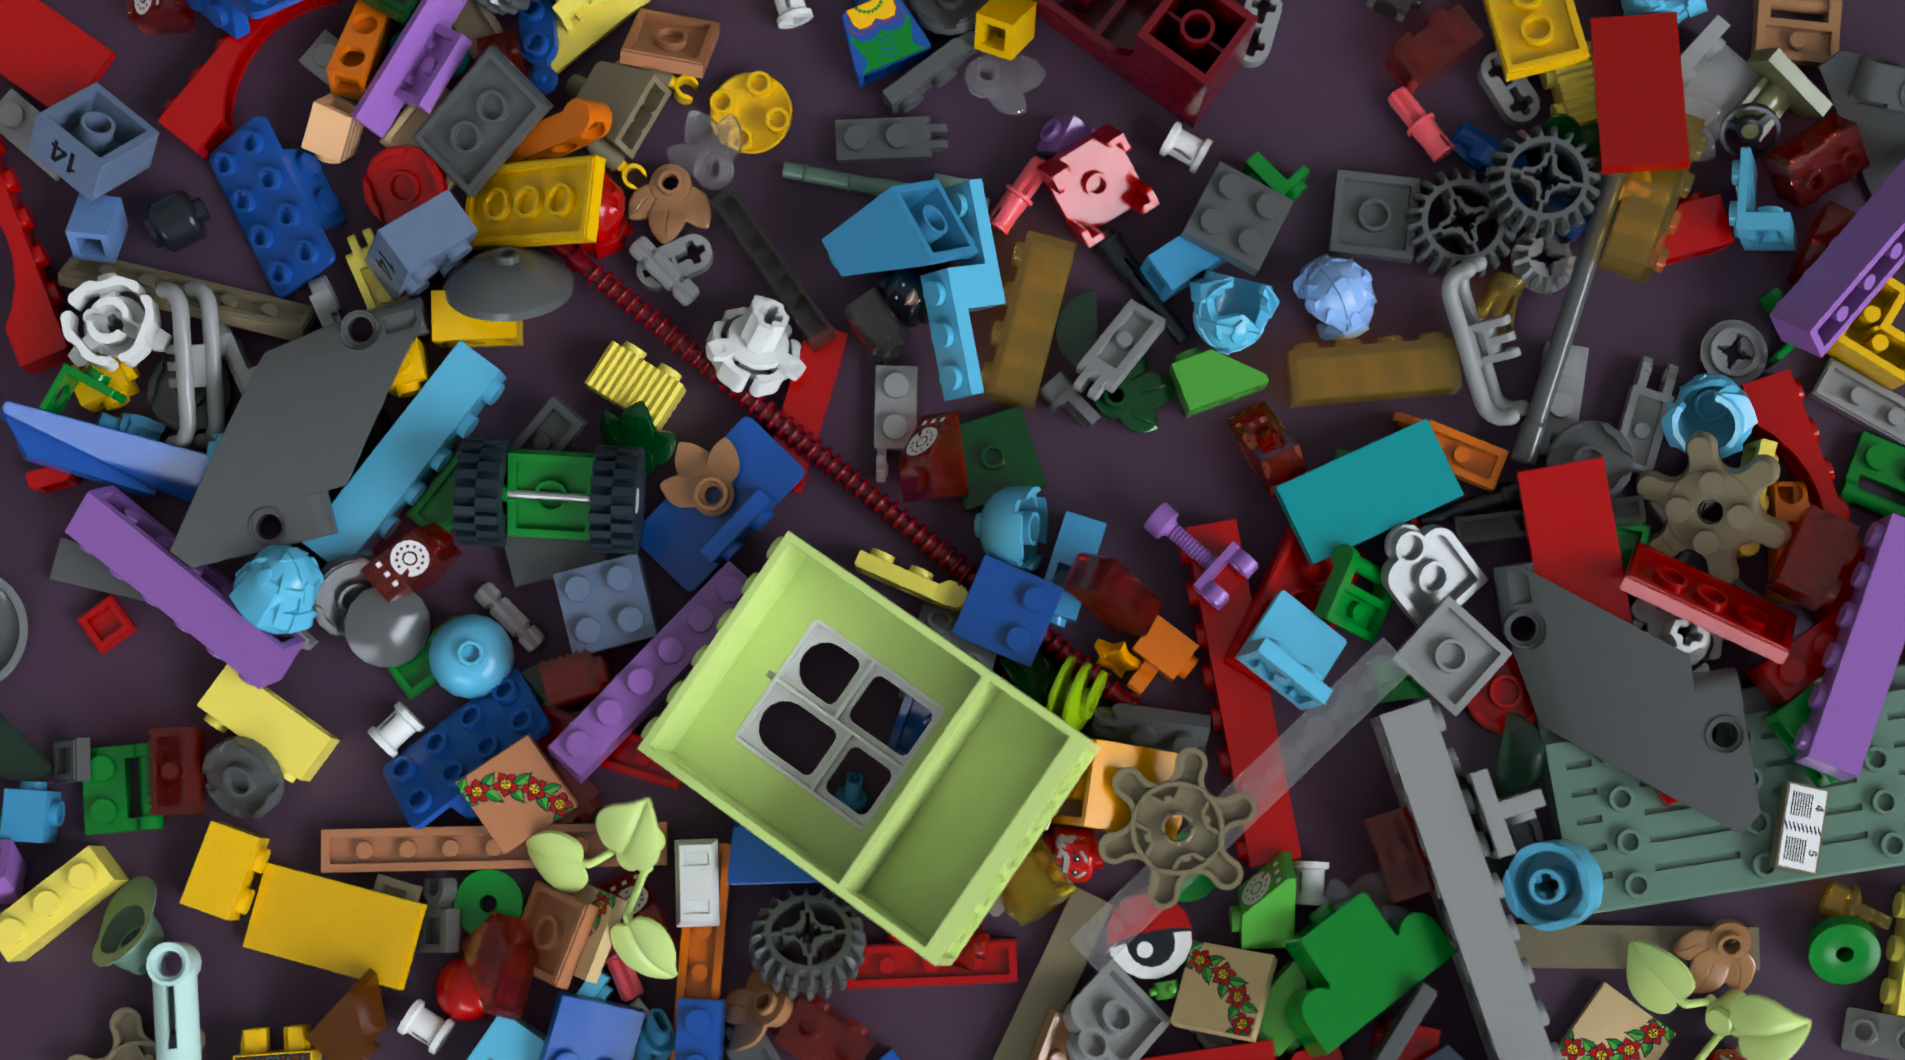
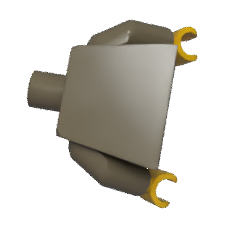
(635, 102)

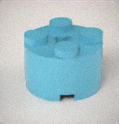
(1553, 909)

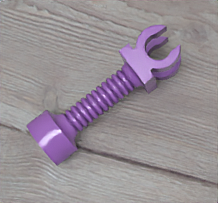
(1164, 523)

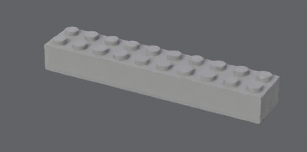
(1465, 891)

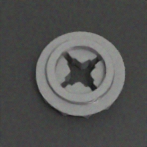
(1534, 273)
(1749, 345)

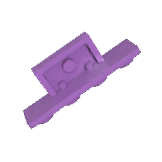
(416, 66)

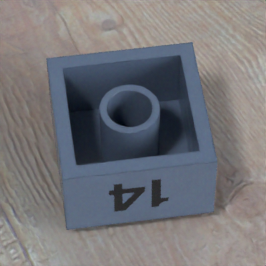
(93, 141)
(421, 246)
(607, 605)

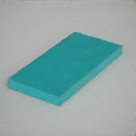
(1368, 491)

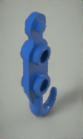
(539, 43)

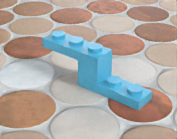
(961, 290)
(520, 1040)

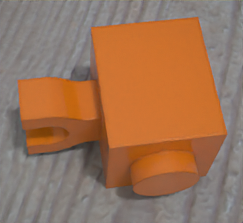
(1162, 652)

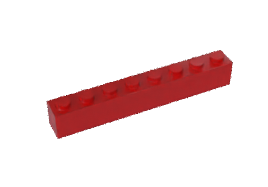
(1242, 704)

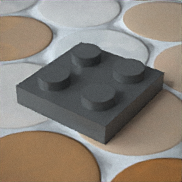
(1371, 217)
(1237, 218)

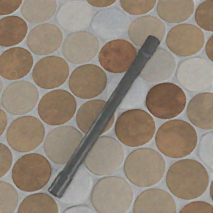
(1534, 425)

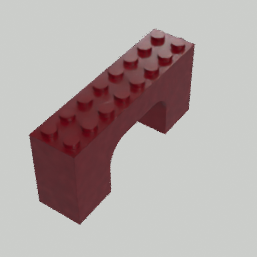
(1165, 48)

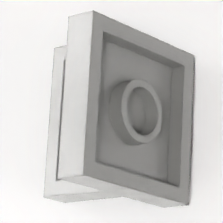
(1495, 814)

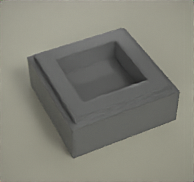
(72, 760)

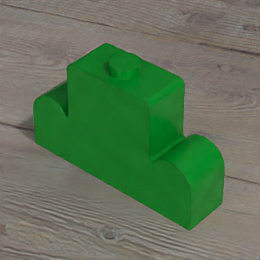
(1357, 968)

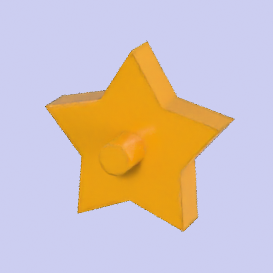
(1116, 657)

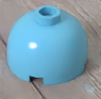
(1013, 525)
(471, 655)

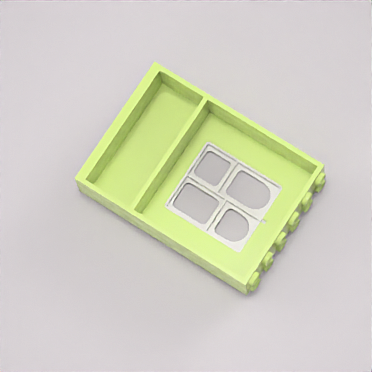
(955, 806)

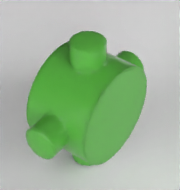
(1165, 989)

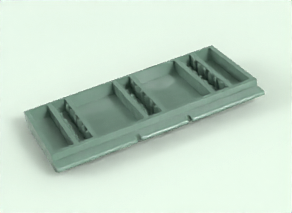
(1680, 854)

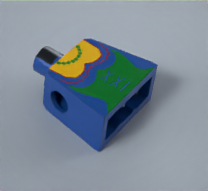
(882, 39)

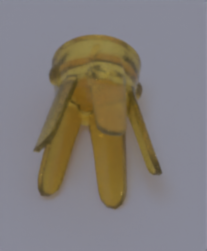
(1503, 295)

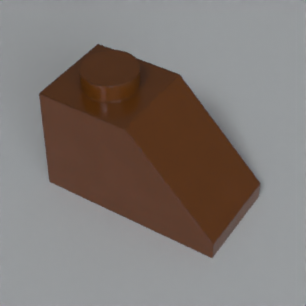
(353, 1023)

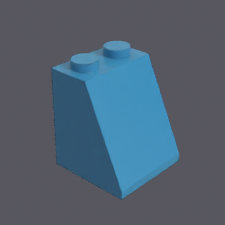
(900, 230)

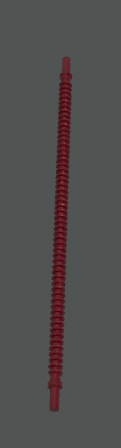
(579, 262)

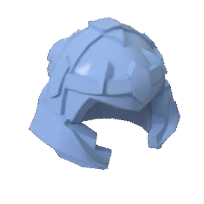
(1337, 295)

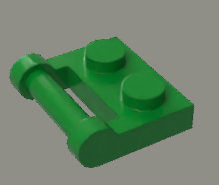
(1877, 463)
(1348, 604)
(109, 792)

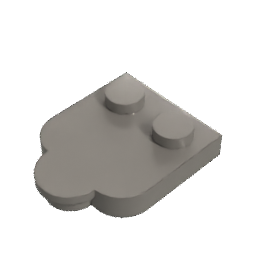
(1426, 568)
(1112, 1018)

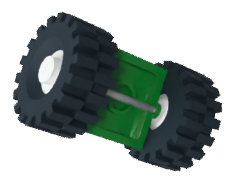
(549, 495)

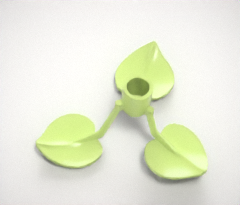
(636, 840)
(1763, 1025)

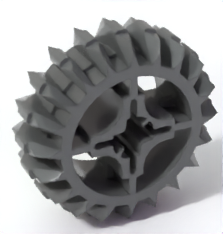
(1576, 186)
(1454, 209)
(781, 949)

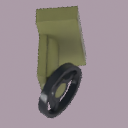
(1778, 88)

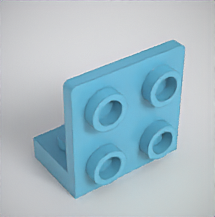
(1761, 230)
(1292, 651)

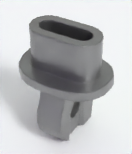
(1060, 392)

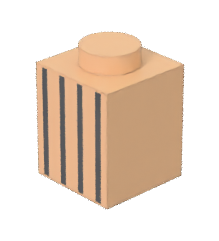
(332, 130)

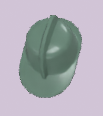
(129, 927)

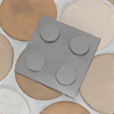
(1452, 655)

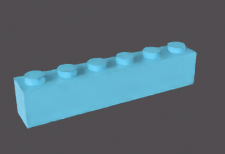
(410, 453)

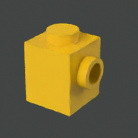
(1005, 27)
(413, 372)
(122, 381)

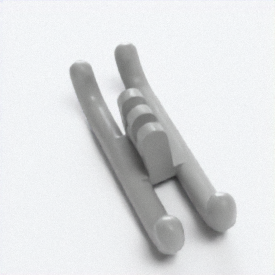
(1480, 344)
(195, 363)

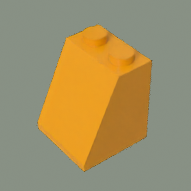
(1093, 800)

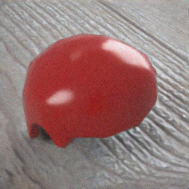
(457, 992)

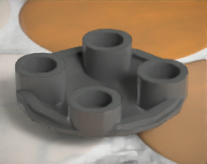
(386, 631)

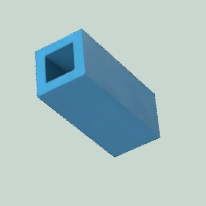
(1176, 265)
(1075, 536)

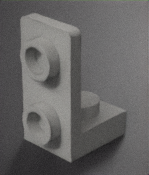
(1874, 1034)

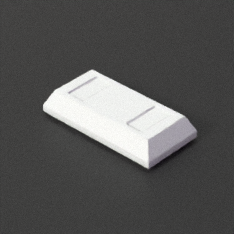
(697, 883)

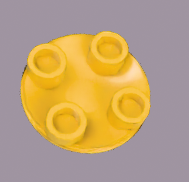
(758, 105)

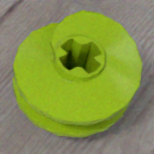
(1073, 699)

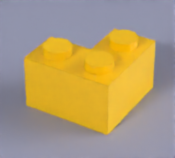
(1871, 341)

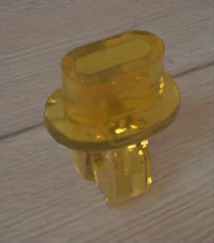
(1845, 900)

